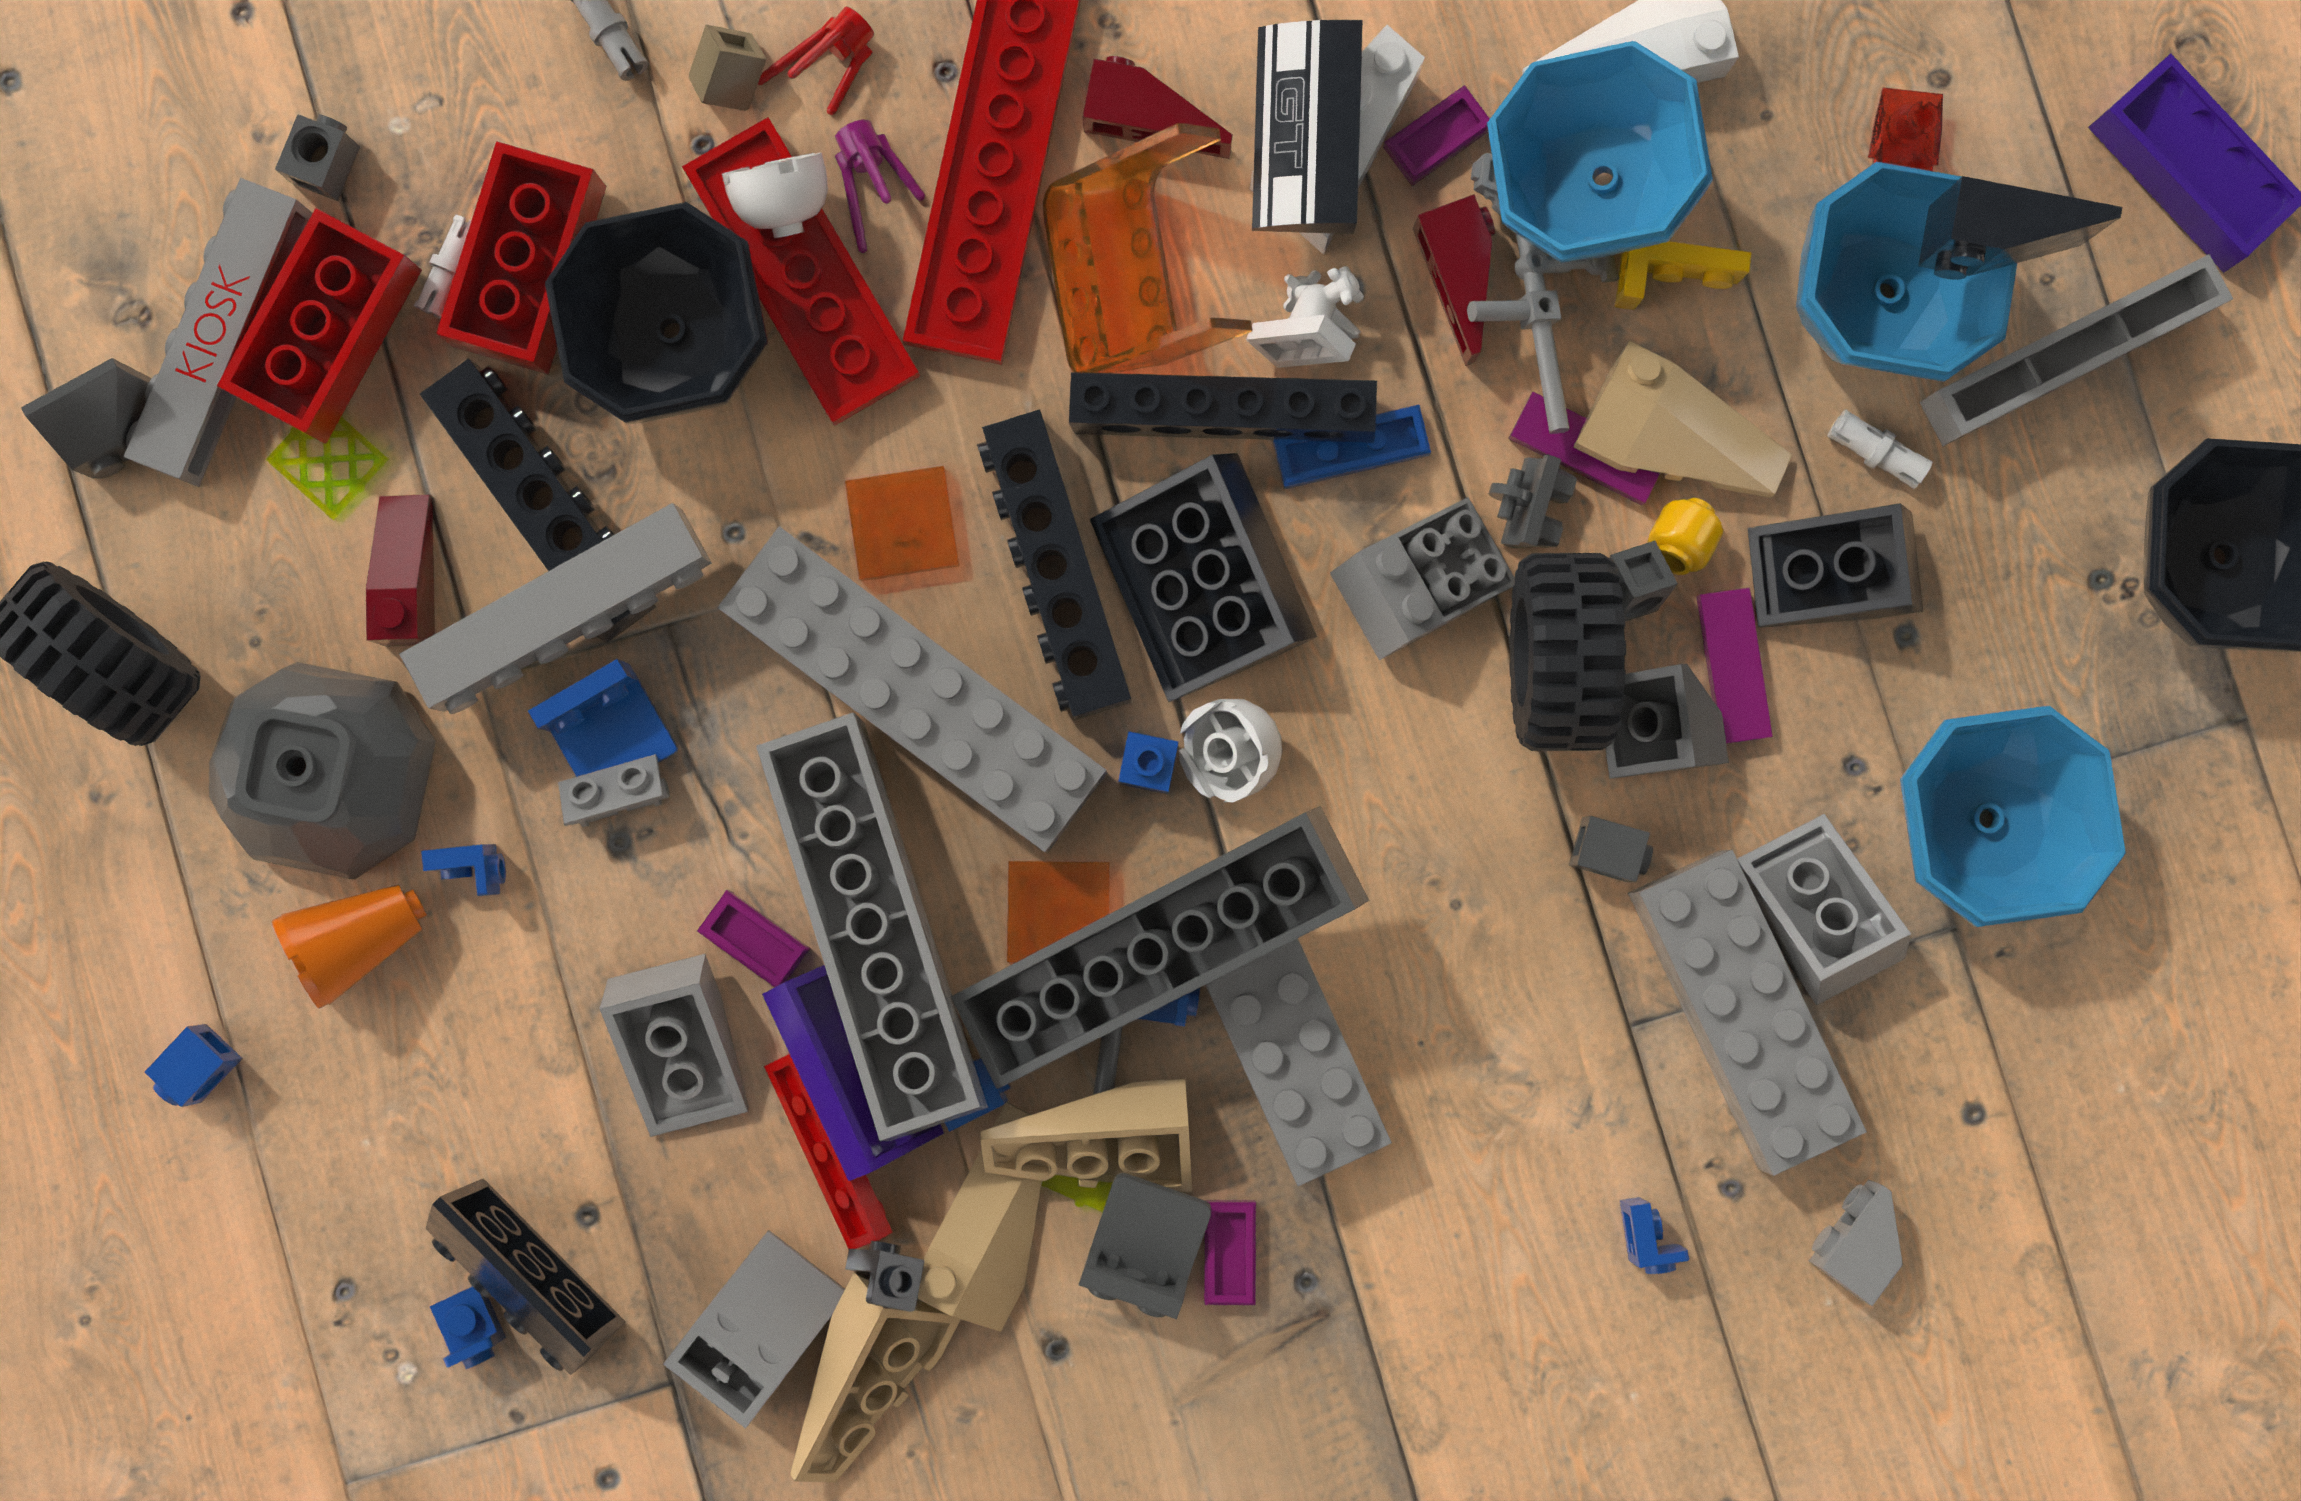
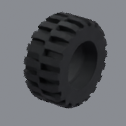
(1567, 651)
(94, 655)

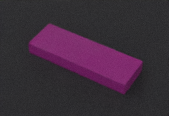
(1533, 433)
(1734, 664)

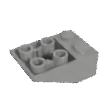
(1422, 577)
(755, 1329)

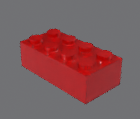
(516, 237)
(320, 326)

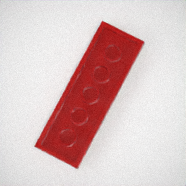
(810, 288)

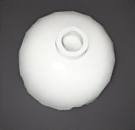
(779, 193)
(1230, 749)

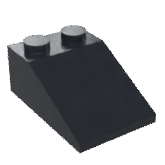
(1996, 225)
(1836, 567)

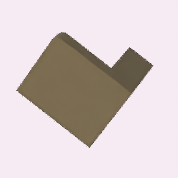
(727, 68)

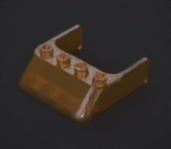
(1114, 264)

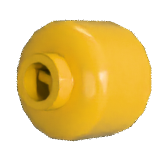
(1687, 534)

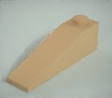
(1671, 424)
(1117, 1131)
(983, 1244)
(861, 1372)

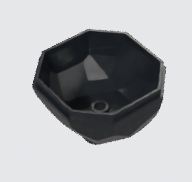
(633, 279)
(2248, 506)

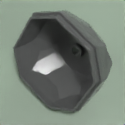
(361, 777)

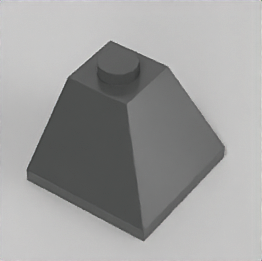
(91, 417)
(1666, 725)

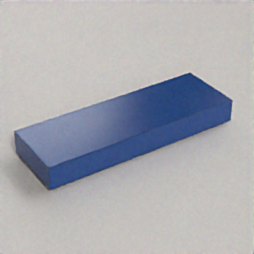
(1398, 438)

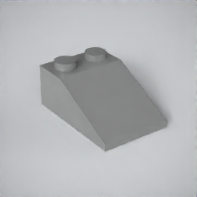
(1824, 909)
(675, 1044)

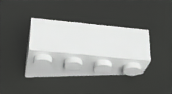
(1387, 77)

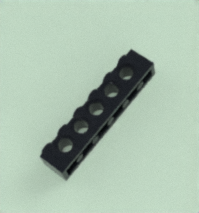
(455, 403)
(1223, 407)
(1027, 440)

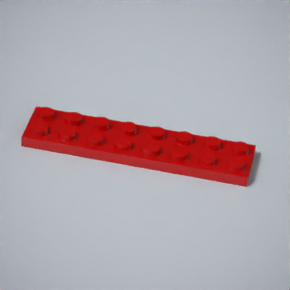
(990, 177)

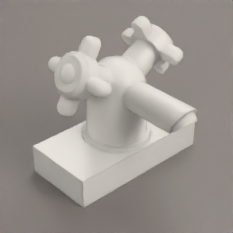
(1315, 328)

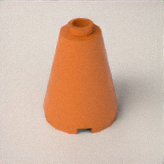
(347, 938)

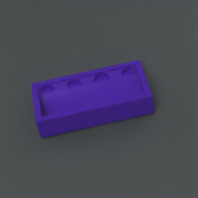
(2197, 163)
(823, 1057)

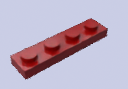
(852, 1202)

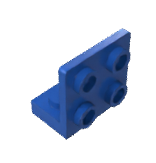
(605, 721)

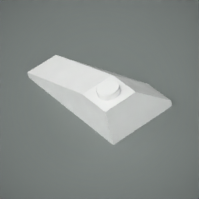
(1683, 32)

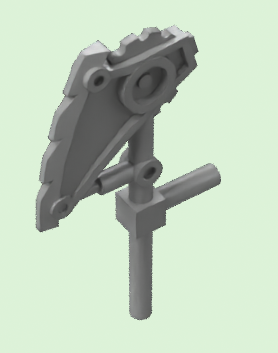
(1539, 307)

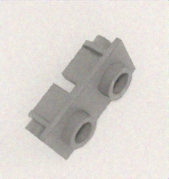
(612, 790)

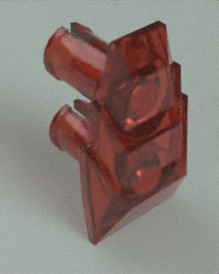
(1907, 129)

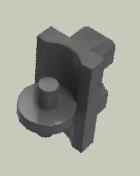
(1526, 502)

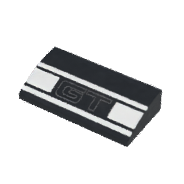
(1307, 127)

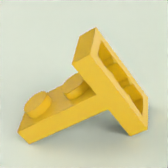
(1673, 261)

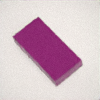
(1437, 135)
(753, 939)
(1230, 1253)

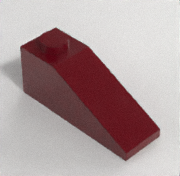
(1135, 104)
(1458, 257)
(401, 572)

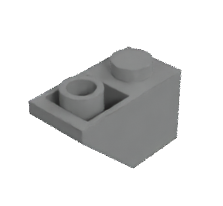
(1863, 1244)

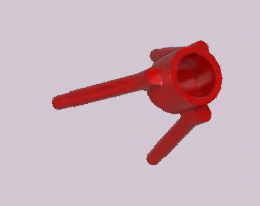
(843, 37)

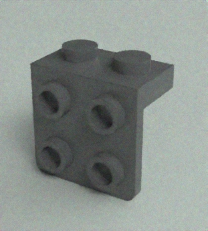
(1145, 1245)

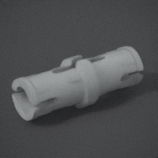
(610, 32)

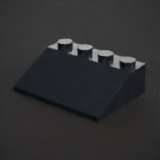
(1203, 576)
(522, 1275)

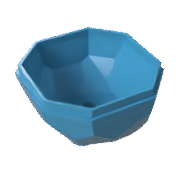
(1596, 115)
(1873, 237)
(2050, 807)

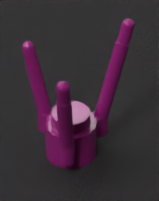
(863, 151)

